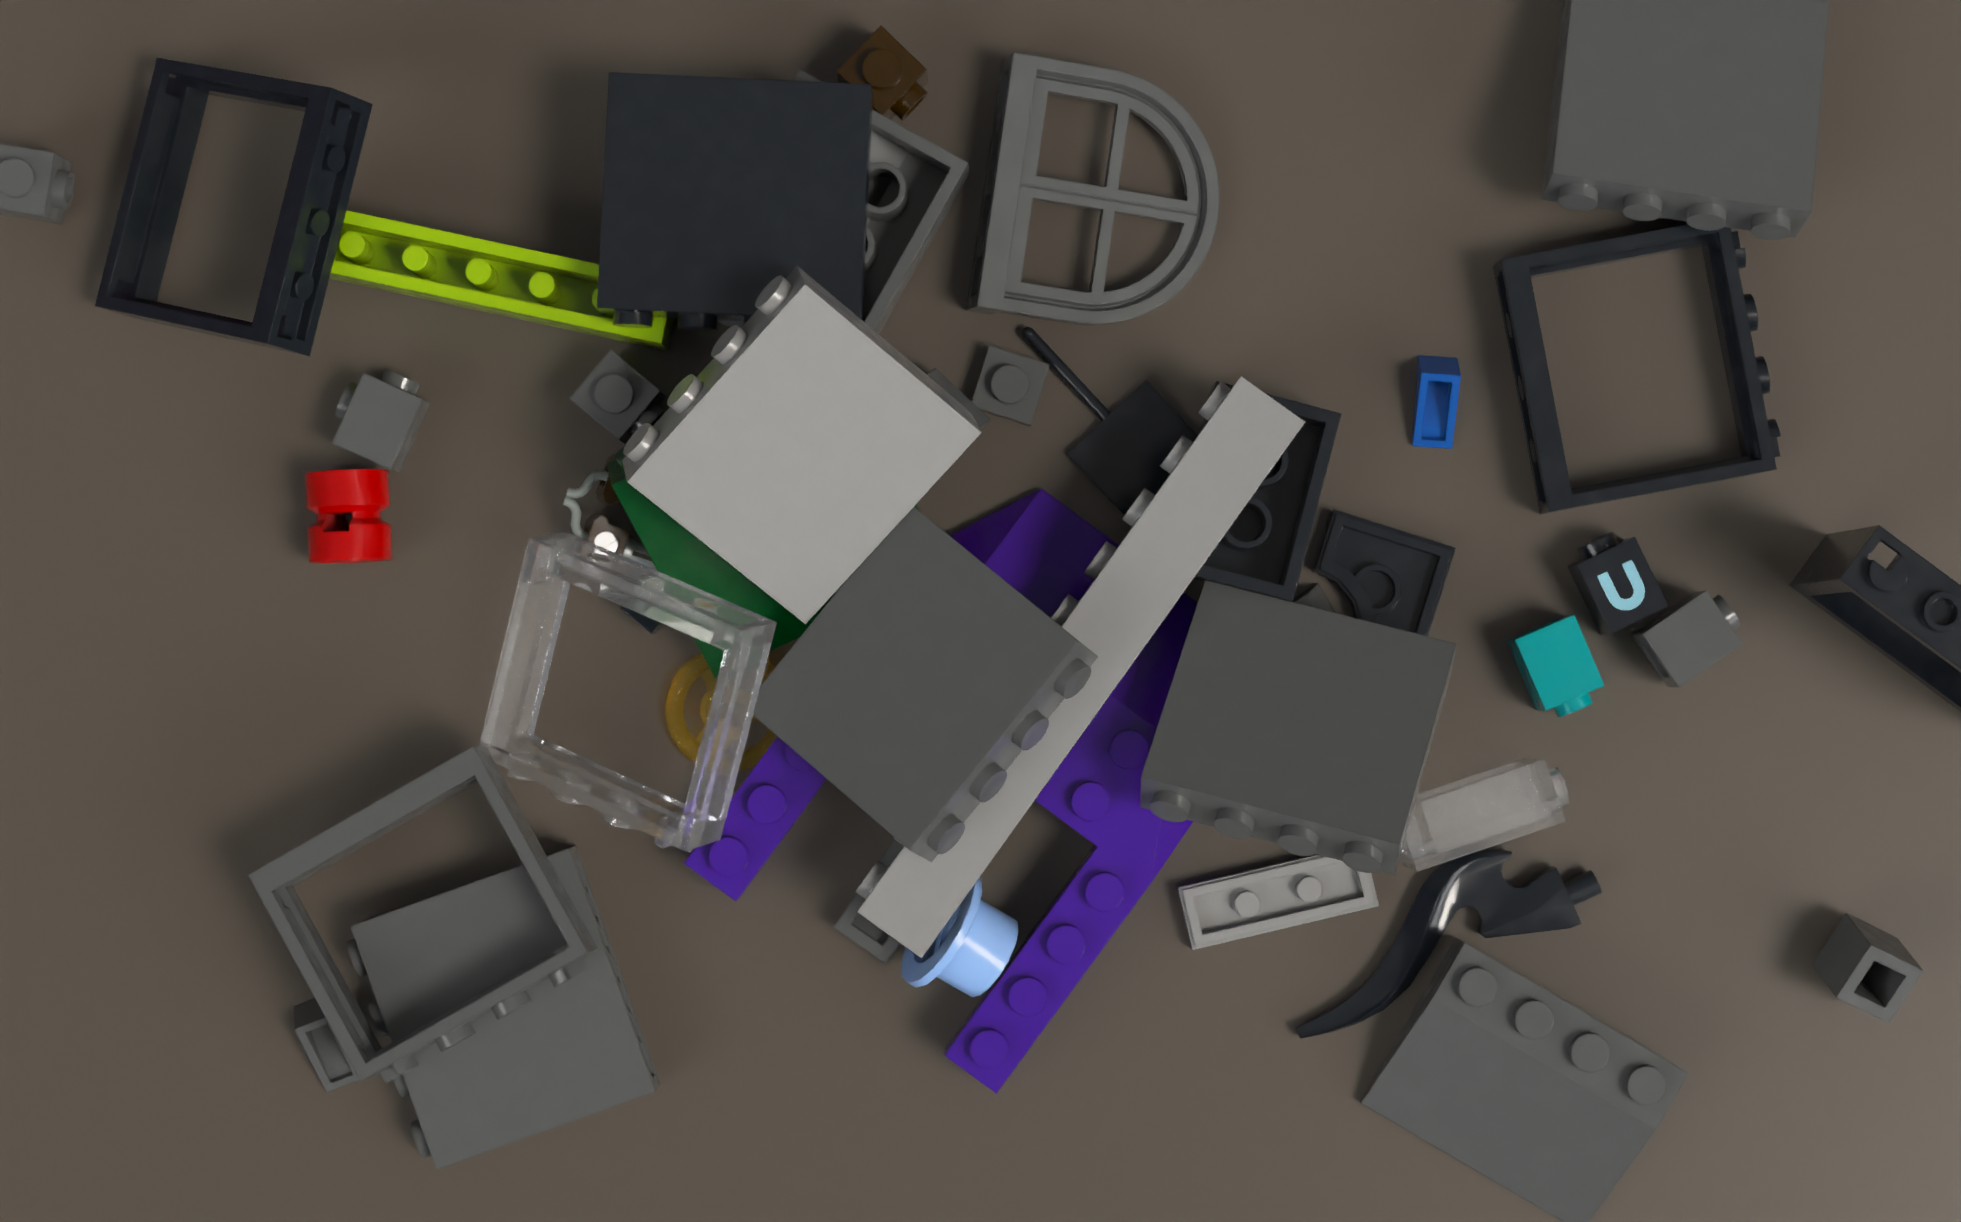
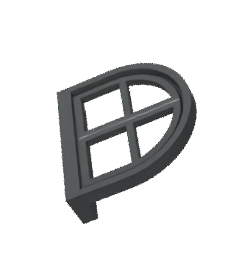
(1013, 185)

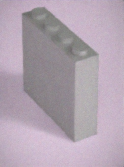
(798, 444)

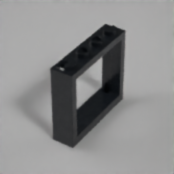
(307, 220)
(1735, 320)
(1900, 611)

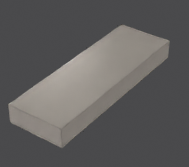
(1273, 899)

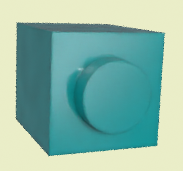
(1556, 666)

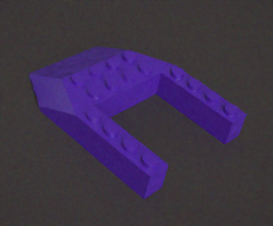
(1095, 790)

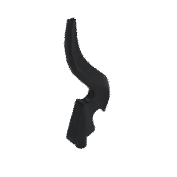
(1466, 881)

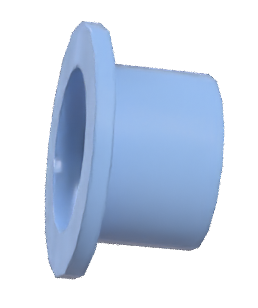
(968, 949)

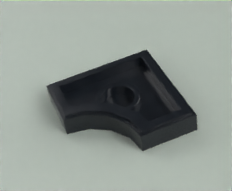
(1385, 571)

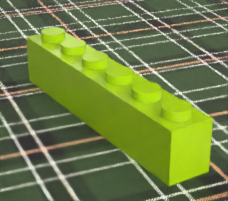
(481, 277)

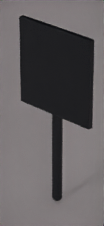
(1128, 443)

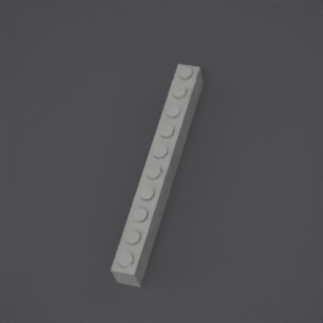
(1113, 619)

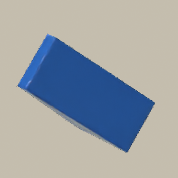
(1436, 401)

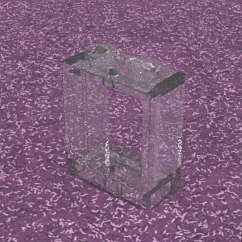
(1483, 811)

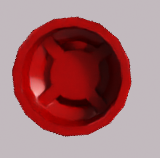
(354, 493)

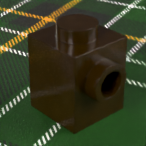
(891, 70)

